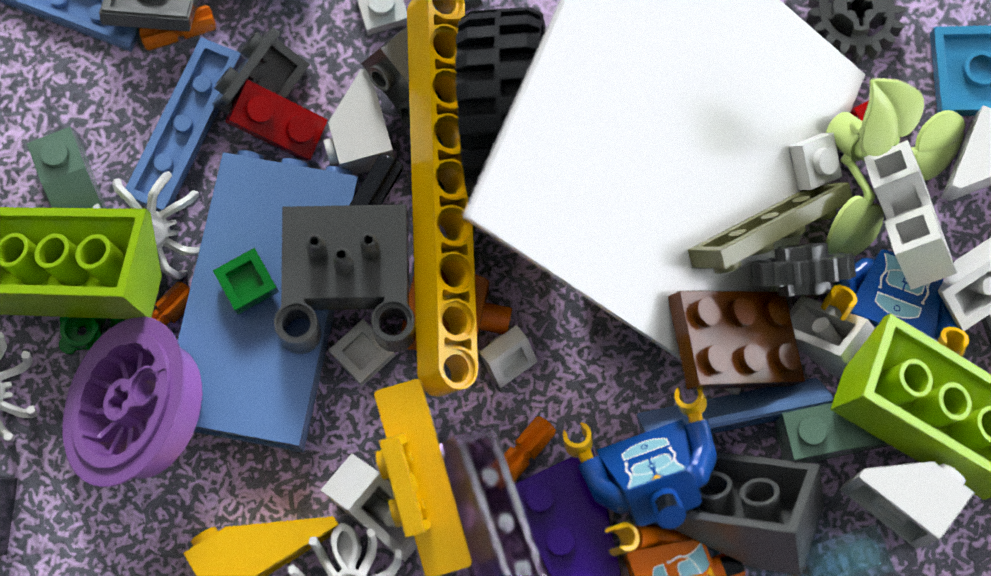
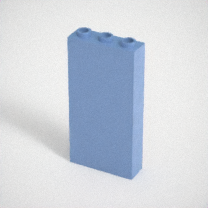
(248, 378)

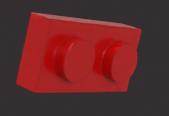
(276, 120)

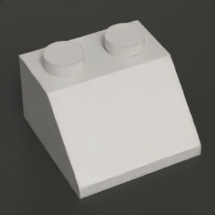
(911, 498)

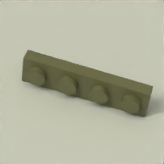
(760, 231)

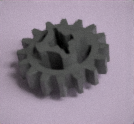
(847, 35)
(803, 269)

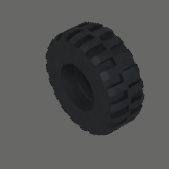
(490, 67)

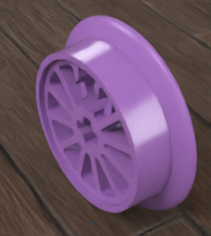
(131, 404)

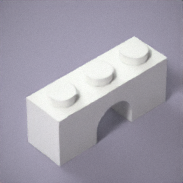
(910, 216)

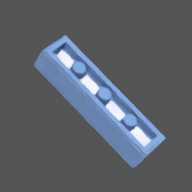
(745, 409)

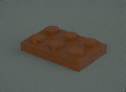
(735, 339)

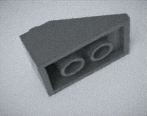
(759, 511)

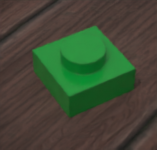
(245, 281)

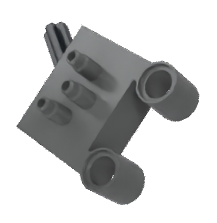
(348, 262)

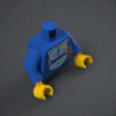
(883, 290)
(654, 472)

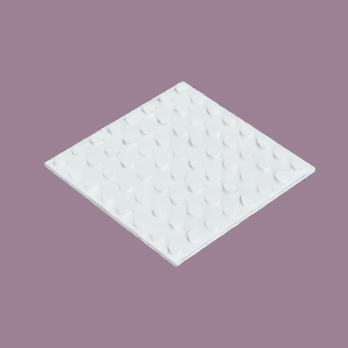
(652, 136)

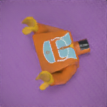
(668, 553)

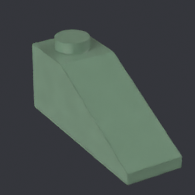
(65, 171)
(820, 435)

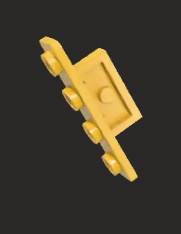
(419, 479)

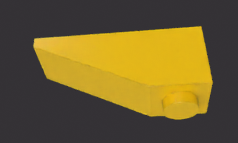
(255, 547)

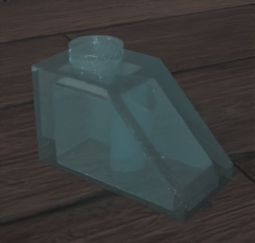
(849, 555)

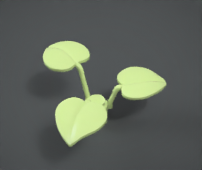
(890, 114)

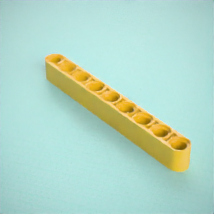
(433, 206)

